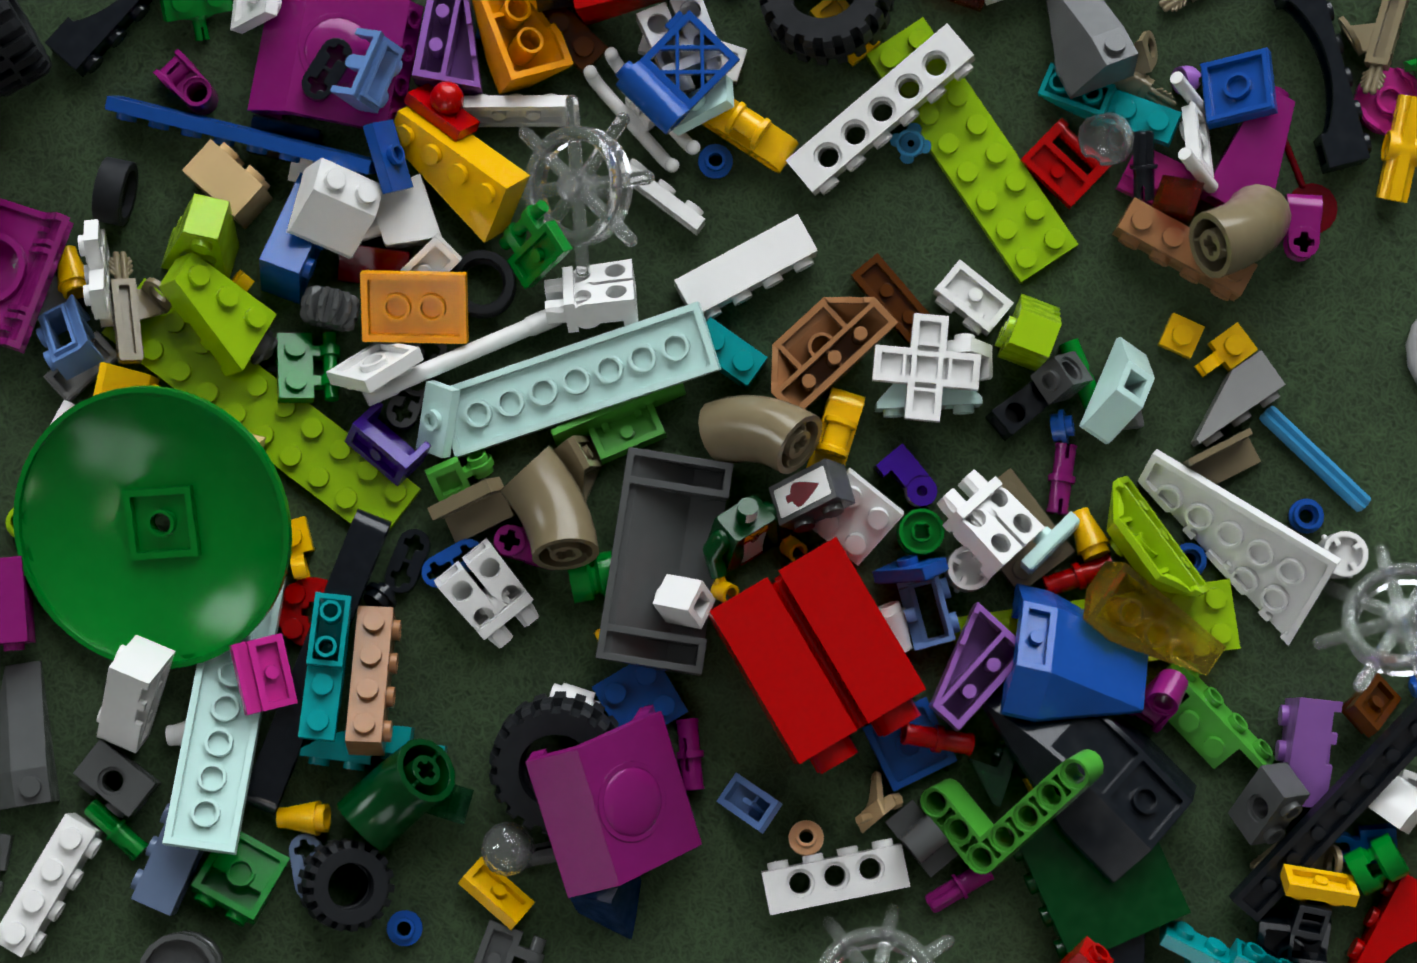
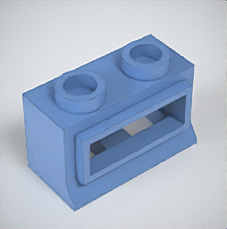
(374, 72)
(77, 355)
(914, 617)

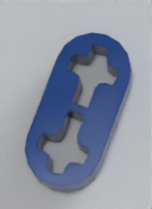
(446, 556)

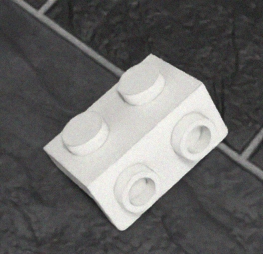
(972, 299)

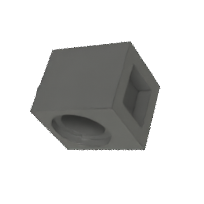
(1061, 377)

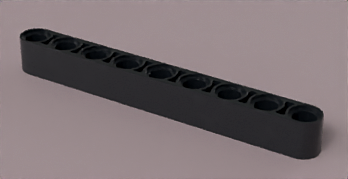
(282, 743)

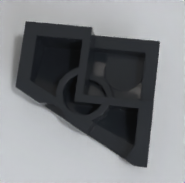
(1276, 939)

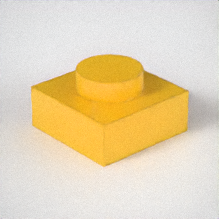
(1181, 336)

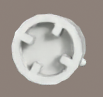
(1351, 551)
(964, 571)

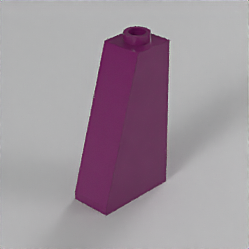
(1253, 153)

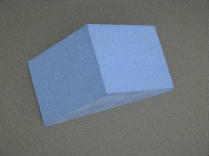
(749, 802)

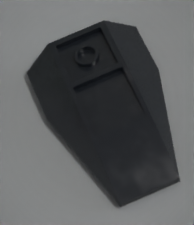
(1121, 811)

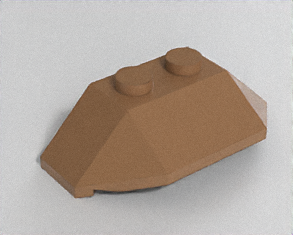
(826, 346)

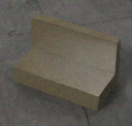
(1225, 458)
(473, 509)

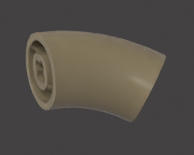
(1239, 230)
(759, 431)
(553, 513)

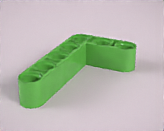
(1019, 819)

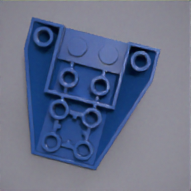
(1066, 665)

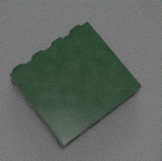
(1084, 903)

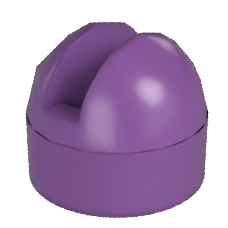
(1191, 75)

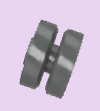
(183, 948)

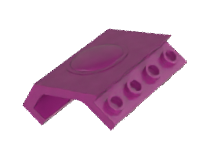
(297, 35)
(36, 246)
(614, 804)

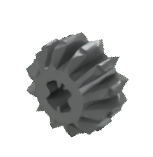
(329, 308)

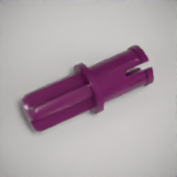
(956, 888)

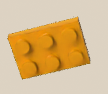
(414, 306)

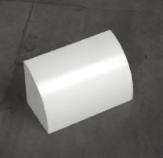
(1398, 804)

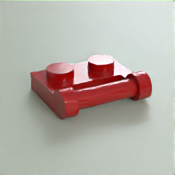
(1057, 170)

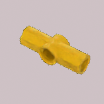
(1399, 152)

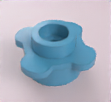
(901, 139)

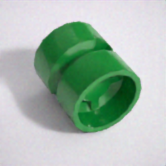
(920, 532)
(591, 578)
(1388, 858)

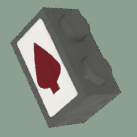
(812, 495)

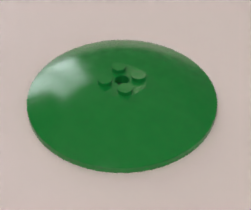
(93, 537)

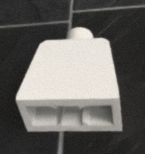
(405, 218)

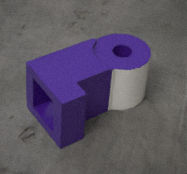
(917, 484)

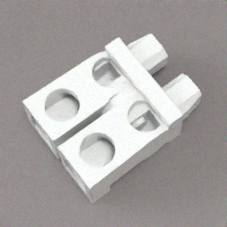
(652, 25)
(600, 297)
(990, 522)
(496, 603)

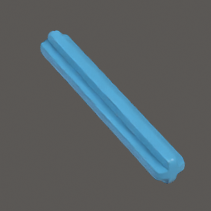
(1315, 459)

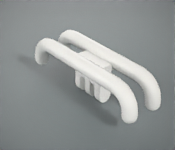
(639, 123)

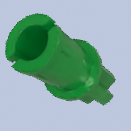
(116, 830)

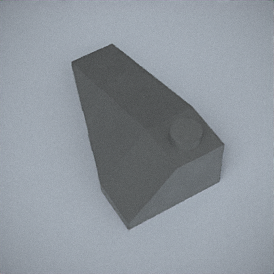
(1089, 45)
(26, 742)

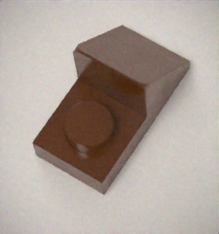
(1372, 707)

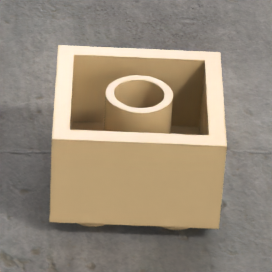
(221, 176)

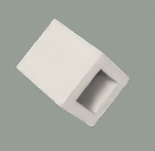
(683, 601)

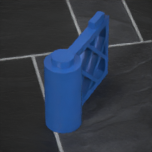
(655, 92)

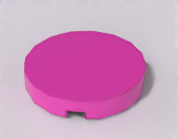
(1379, 108)

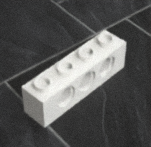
(891, 876)

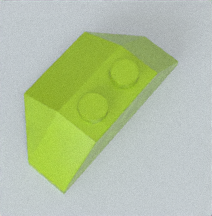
(1148, 544)

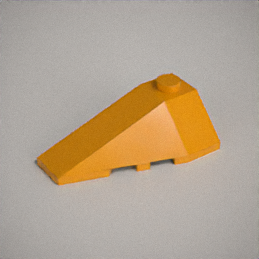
(519, 43)

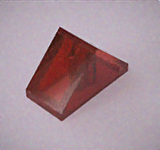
(1178, 197)

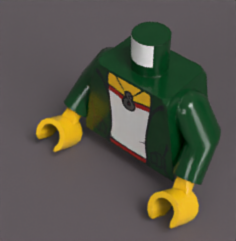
(740, 537)

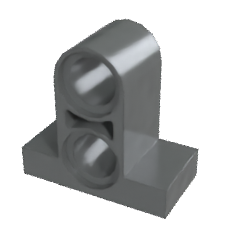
(921, 838)

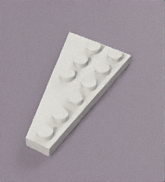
(1257, 553)

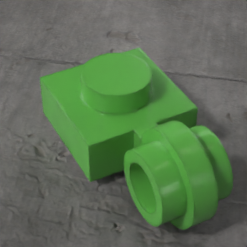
(450, 477)

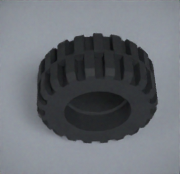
(830, 36)
(21, 51)
(528, 723)

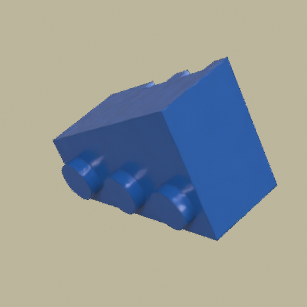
(287, 259)

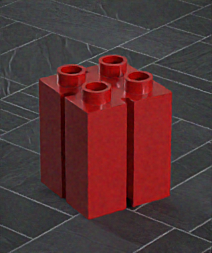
(819, 657)

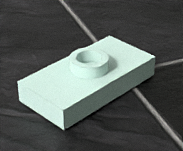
(714, 103)
(438, 417)
(1048, 542)

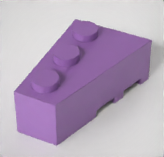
(448, 47)
(975, 667)
(1308, 742)

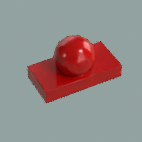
(443, 108)

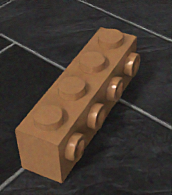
(1169, 245)
(371, 681)

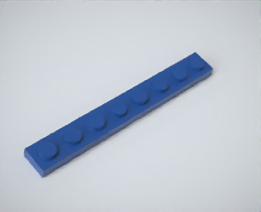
(256, 140)

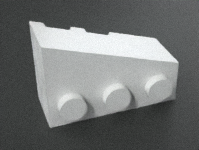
(133, 692)

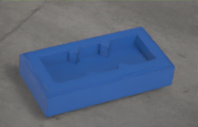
(388, 156)
(910, 570)

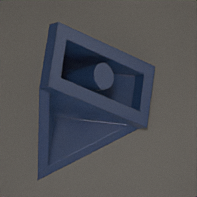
(612, 907)

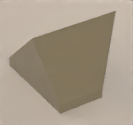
(581, 460)

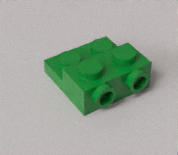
(240, 881)

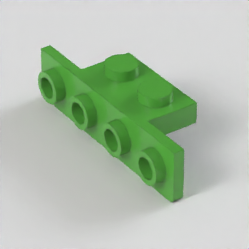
(621, 425)
(1213, 727)

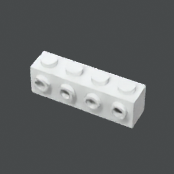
(748, 267)
(48, 884)

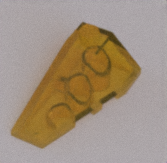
(1143, 619)

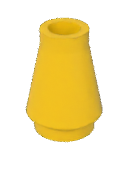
(70, 273)
(1089, 537)
(306, 818)

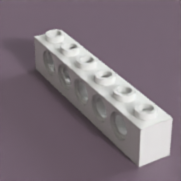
(942, 45)

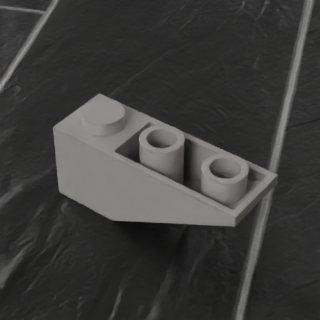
(1240, 390)

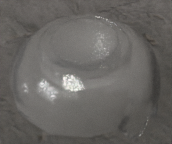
(1106, 138)
(507, 848)

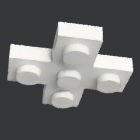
(97, 291)
(926, 367)

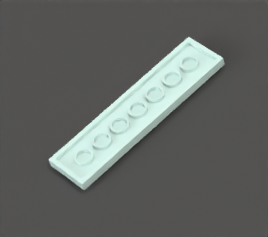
(583, 378)
(216, 755)

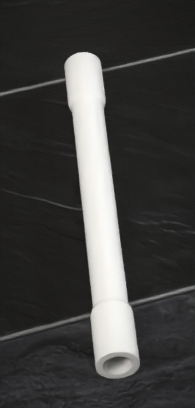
(530, 326)

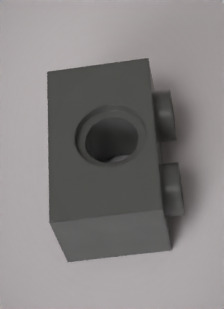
(137, 782)
(1269, 804)

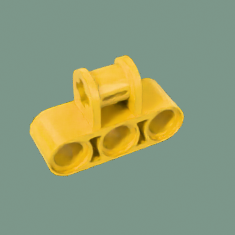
(754, 136)
(838, 426)

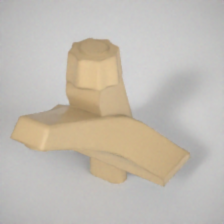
(877, 804)

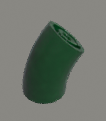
(398, 792)

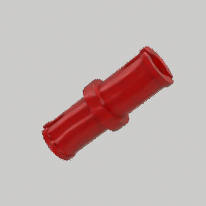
(1075, 577)
(937, 738)

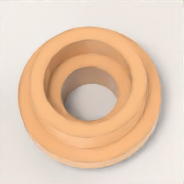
(806, 848)

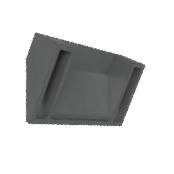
(659, 531)

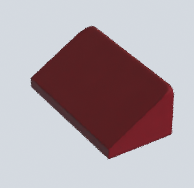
(370, 259)

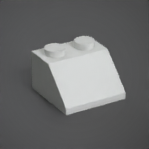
(334, 207)

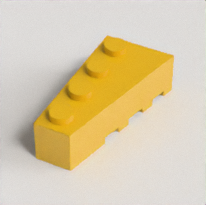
(464, 172)

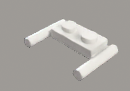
(1195, 133)

